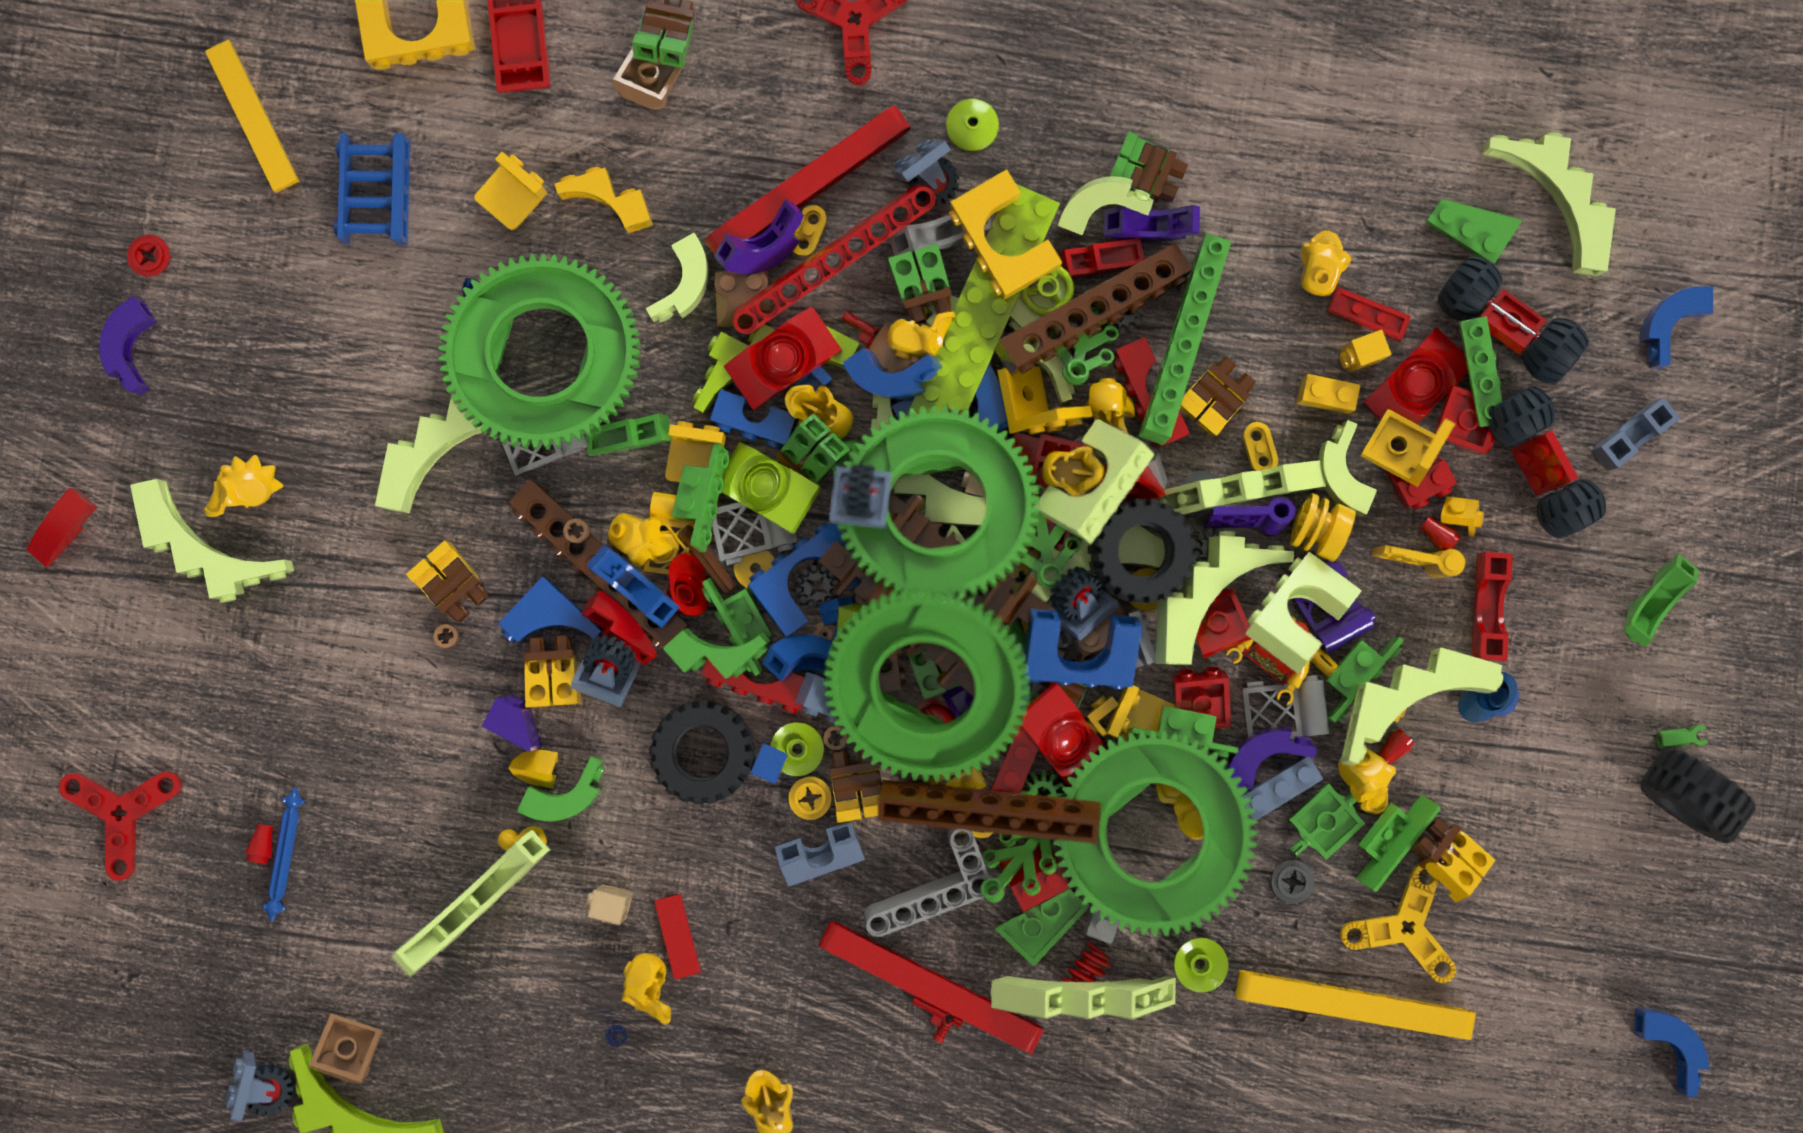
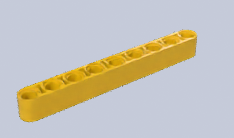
(1355, 1005)

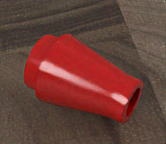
(1440, 534)
(1396, 746)
(260, 845)

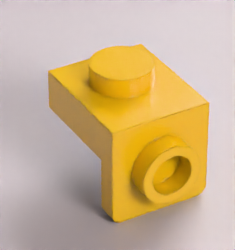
(1462, 512)
(1101, 707)

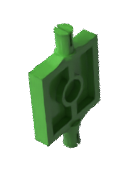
(1325, 822)

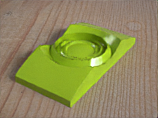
(768, 487)

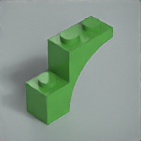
(1653, 605)
(689, 653)

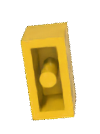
(1364, 351)
(1328, 394)

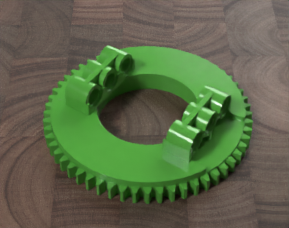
(479, 339)
(943, 443)
(899, 731)
(1198, 883)

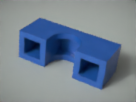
(729, 415)

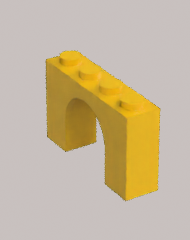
(382, 48)
(1007, 273)

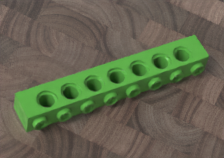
(1184, 339)

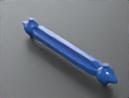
(283, 854)

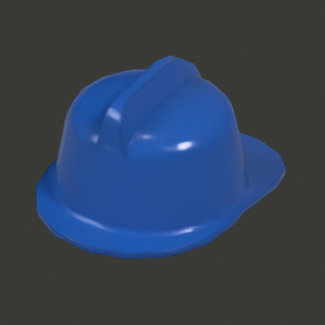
(1481, 707)

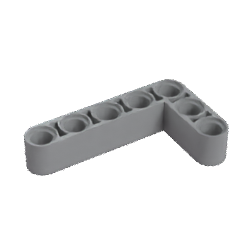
(936, 889)

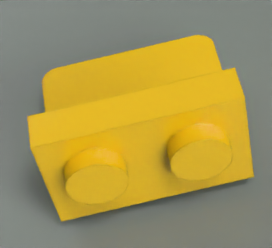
(511, 192)
(690, 447)

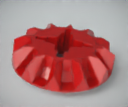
(137, 259)

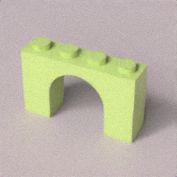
(1089, 513)
(1275, 627)

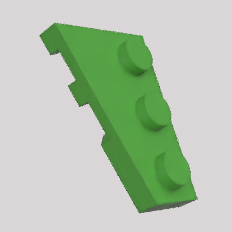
(1473, 228)
(1042, 925)

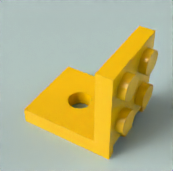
(1032, 412)
(1419, 451)

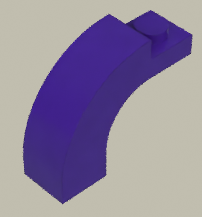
(1157, 226)
(765, 250)
(117, 341)
(1263, 744)

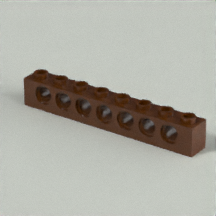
(1167, 261)
(533, 495)
(989, 811)

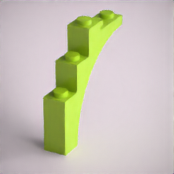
(725, 348)
(325, 1107)

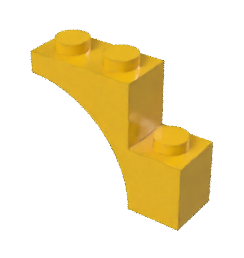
(598, 186)

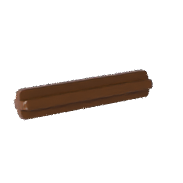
(709, 562)

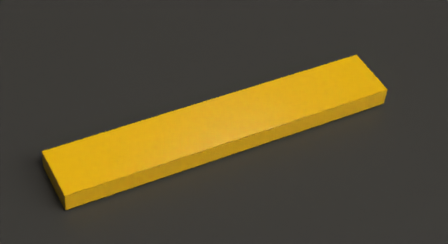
(252, 116)

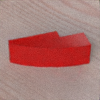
(1101, 258)
(60, 526)
(620, 624)

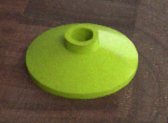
(972, 137)
(812, 746)
(1214, 968)

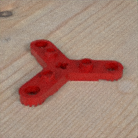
(855, 37)
(102, 802)

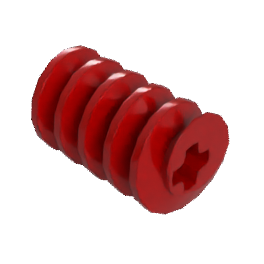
(1090, 966)

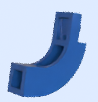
(1661, 319)
(871, 376)
(633, 585)
(797, 654)
(1687, 1045)

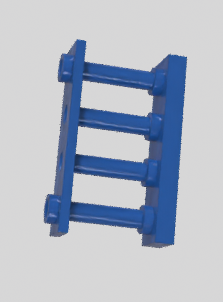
(397, 177)

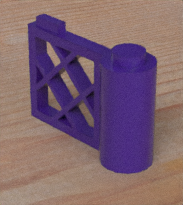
(1268, 519)
(1334, 632)

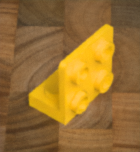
(1135, 710)

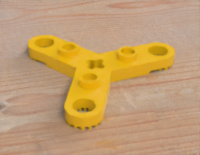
(1387, 929)

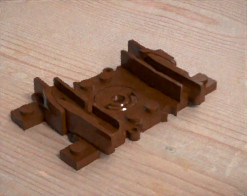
(924, 533)

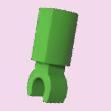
(1679, 737)

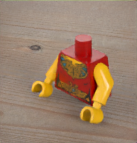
(1272, 664)

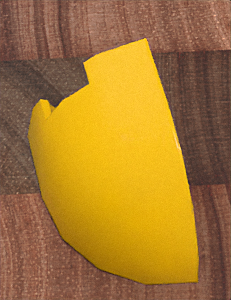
(535, 767)

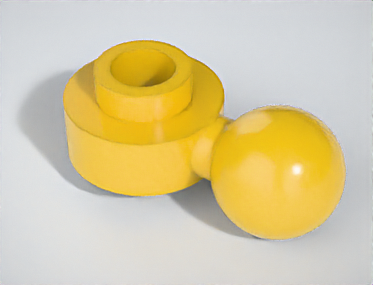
(509, 837)

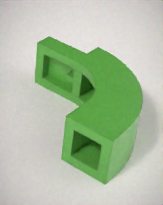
(551, 807)

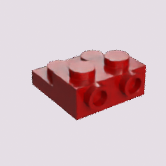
(1466, 433)
(1436, 481)
(1222, 625)
(1204, 693)

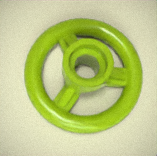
(1053, 282)

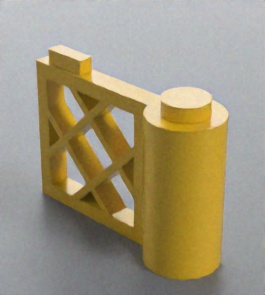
(662, 509)
(1437, 565)

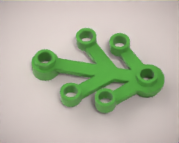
(1084, 345)
(1044, 544)
(1020, 856)

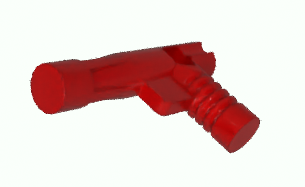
(866, 329)
(938, 1018)

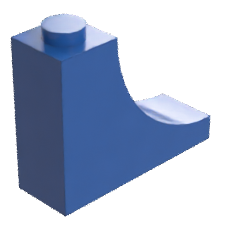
(542, 608)

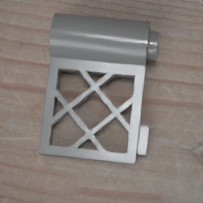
(560, 452)
(774, 536)
(1308, 706)

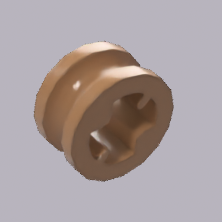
(580, 523)
(440, 630)
(827, 734)

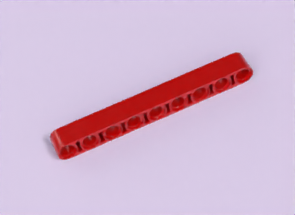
(816, 176)
(846, 257)
(930, 986)

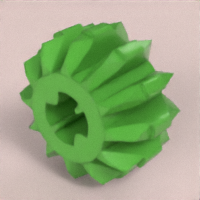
(1032, 790)

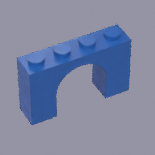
(988, 401)
(771, 587)
(1112, 667)

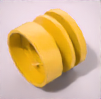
(1316, 524)

